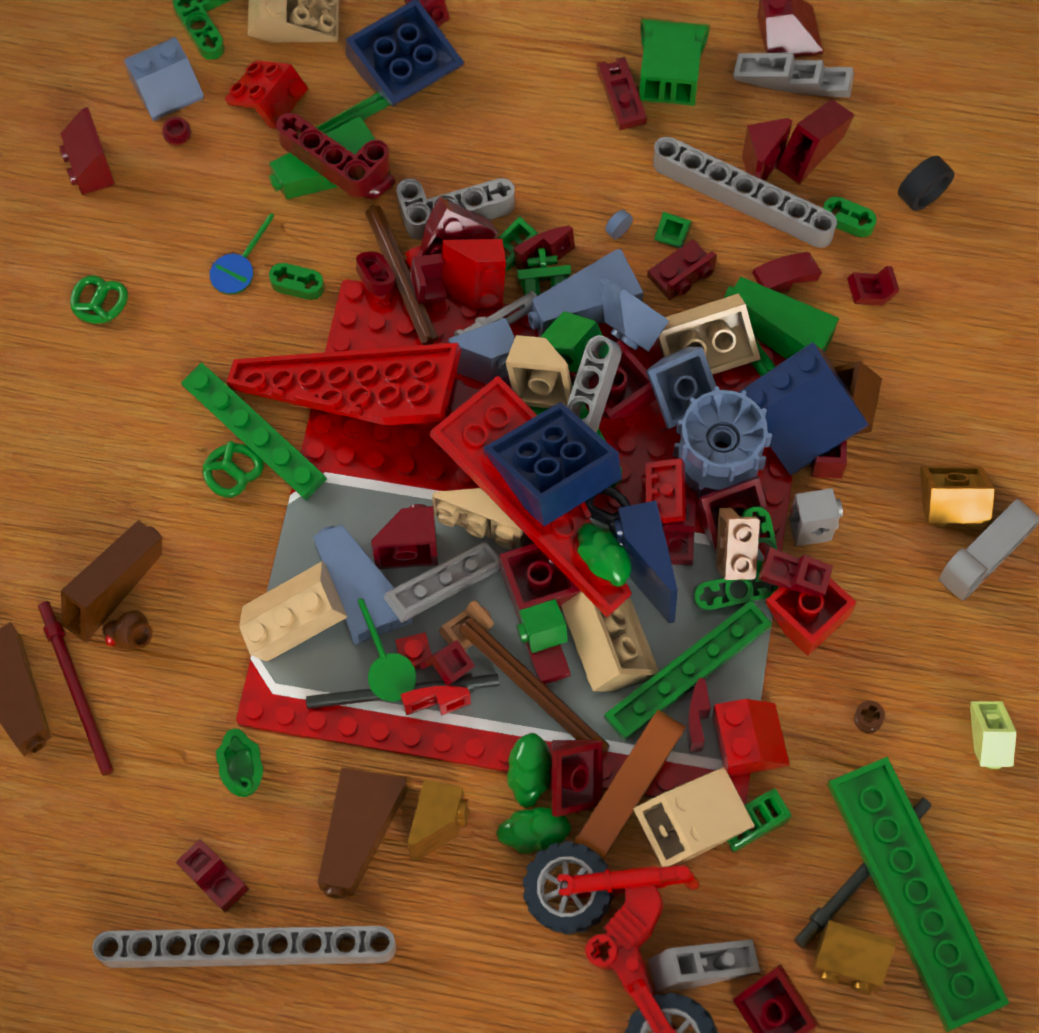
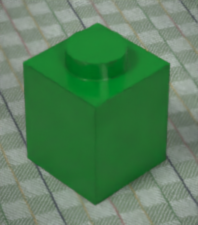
(542, 626)

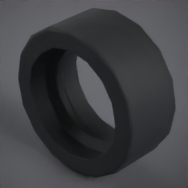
(926, 183)

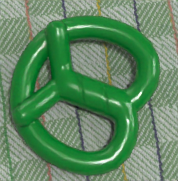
(97, 300)
(231, 468)

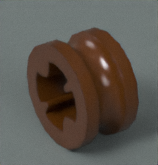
(863, 709)

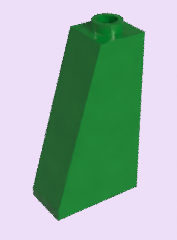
(298, 179)
(783, 321)

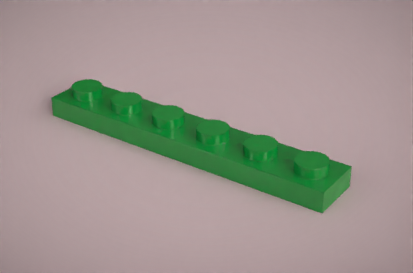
(254, 431)
(683, 672)

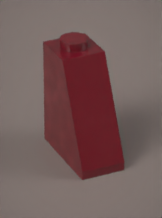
(814, 140)

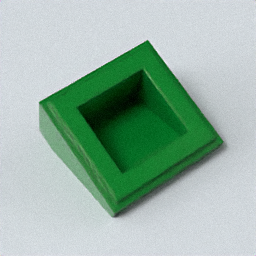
(673, 230)

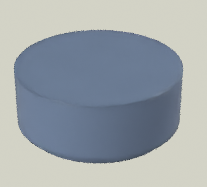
(618, 224)

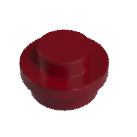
(176, 131)

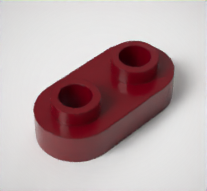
(375, 273)

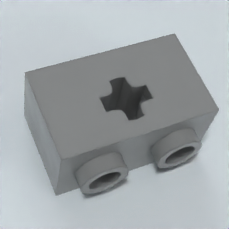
(814, 516)

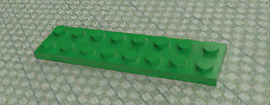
(917, 894)

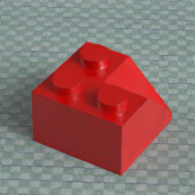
(809, 617)

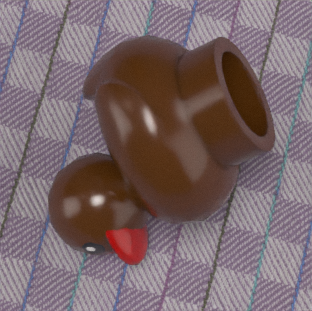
(129, 631)

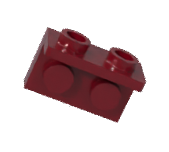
(682, 269)

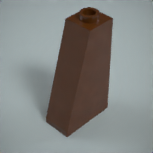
(108, 580)
(19, 700)
(358, 823)

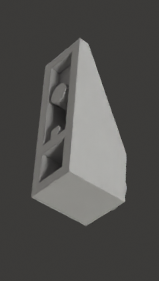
(703, 965)

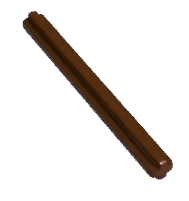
(394, 257)
(529, 682)

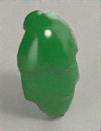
(604, 554)
(239, 763)
(529, 769)
(533, 830)

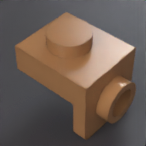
(451, 632)

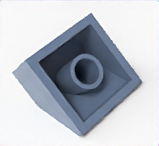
(163, 78)
(630, 317)
(485, 351)
(678, 379)

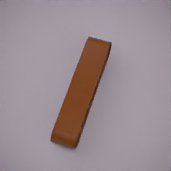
(630, 783)

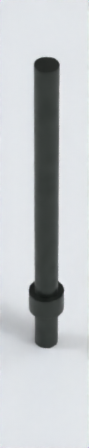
(366, 695)
(821, 917)

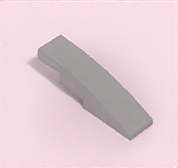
(786, 74)

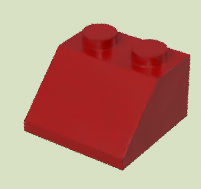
(475, 272)
(749, 736)

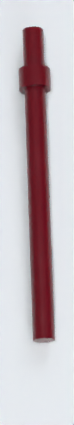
(54, 633)

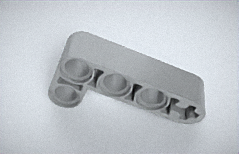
(498, 192)
(972, 566)

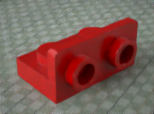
(666, 484)

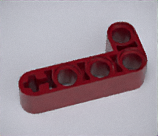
(299, 135)

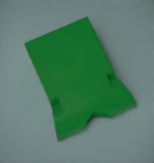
(671, 60)

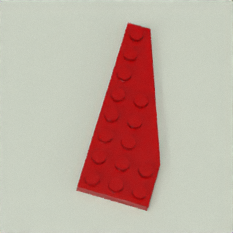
(364, 384)
(483, 420)

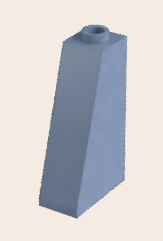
(581, 292)
(356, 578)

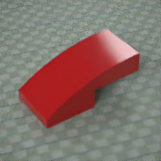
(446, 697)

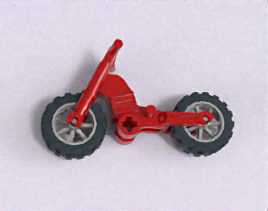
(625, 930)

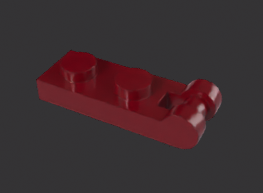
(622, 93)

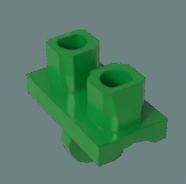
(531, 277)

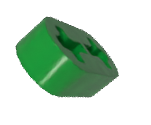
(851, 215)
(296, 282)

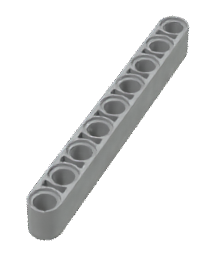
(230, 939)

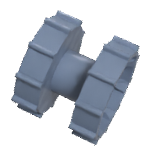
(727, 419)

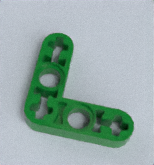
(195, 13)
(762, 592)

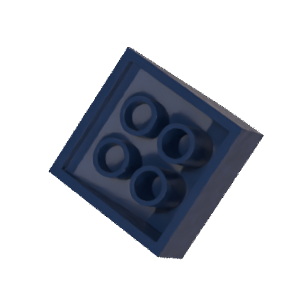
(402, 53)
(806, 408)
(554, 463)
(643, 536)

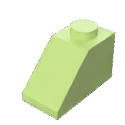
(992, 734)

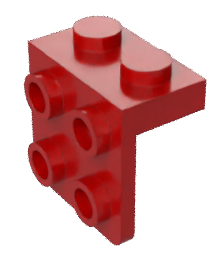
(268, 88)

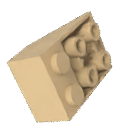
(294, 20)
(478, 515)
(693, 818)

